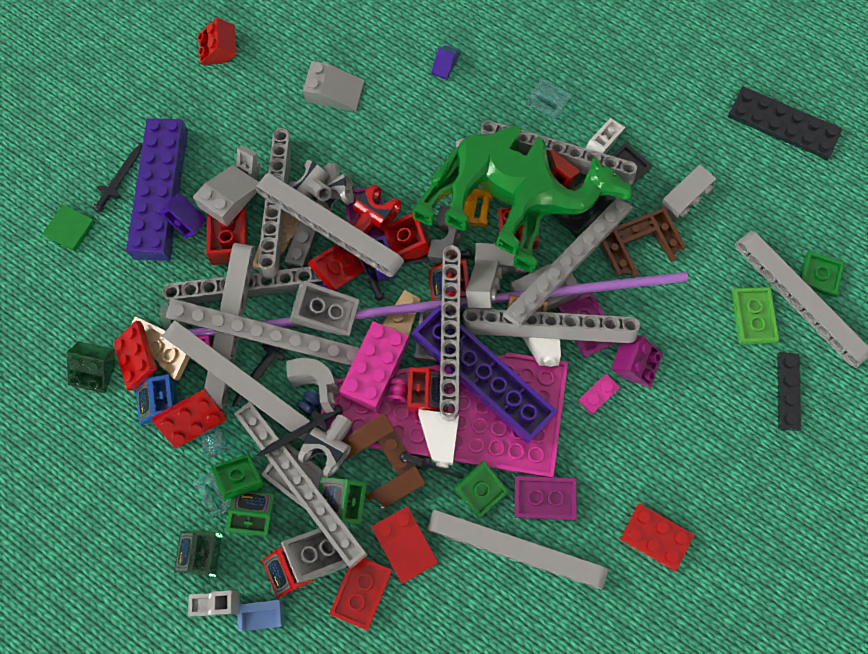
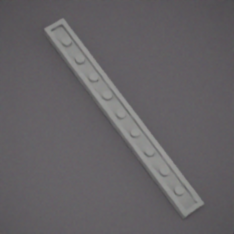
(567, 262)
(261, 332)
(302, 487)

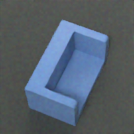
(260, 615)

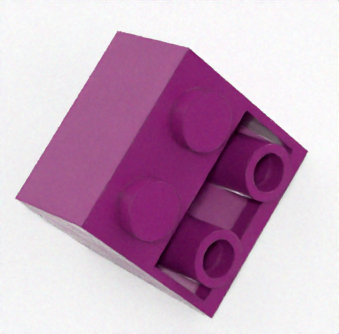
(637, 361)

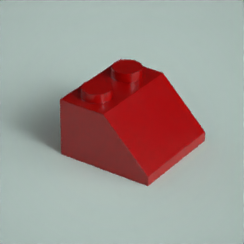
(408, 237)

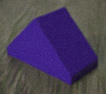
(445, 61)

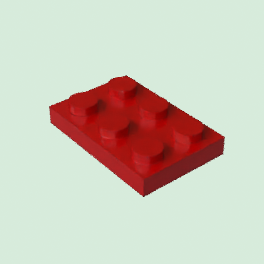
(337, 267)
(134, 355)
(189, 418)
(656, 537)
(361, 593)

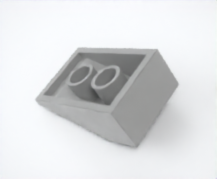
(332, 87)
(226, 194)
(553, 302)
(323, 309)
(312, 556)

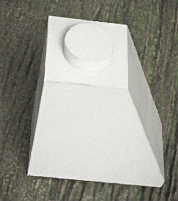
(545, 351)
(439, 436)

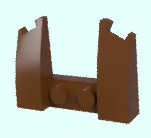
(657, 223)
(408, 476)

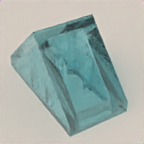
(214, 442)

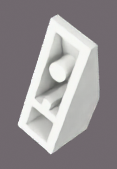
(605, 137)

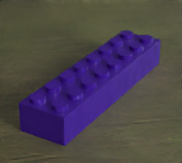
(157, 182)
(489, 379)

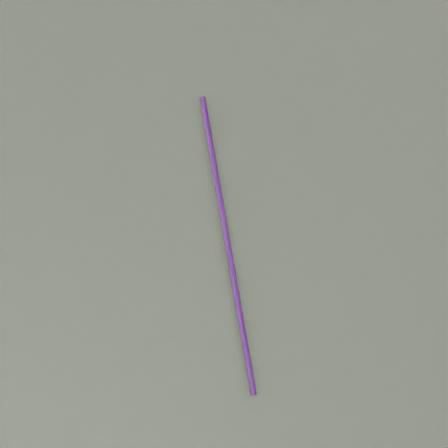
(501, 298)

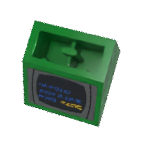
(344, 497)
(250, 513)

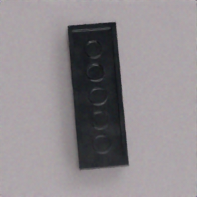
(785, 123)
(579, 222)

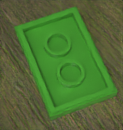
(755, 315)

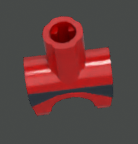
(373, 214)

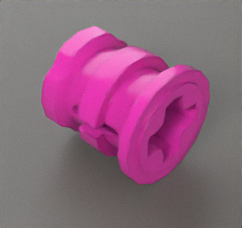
(398, 391)

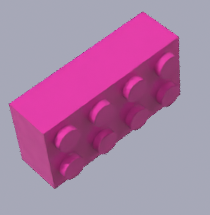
(374, 366)

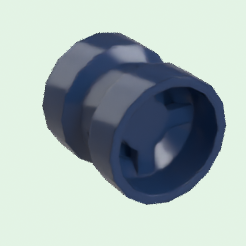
(312, 399)

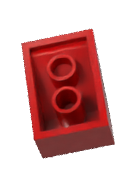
(222, 237)
(404, 545)

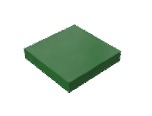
(68, 228)
(822, 273)
(236, 477)
(481, 489)

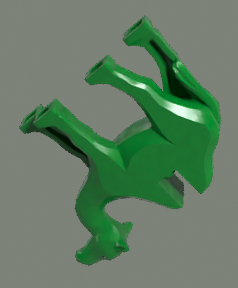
(516, 180)

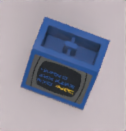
(155, 396)

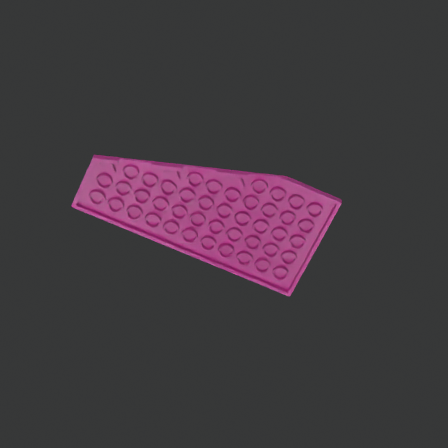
(479, 430)

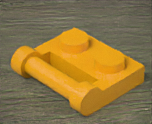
(470, 207)

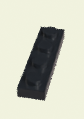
(789, 391)

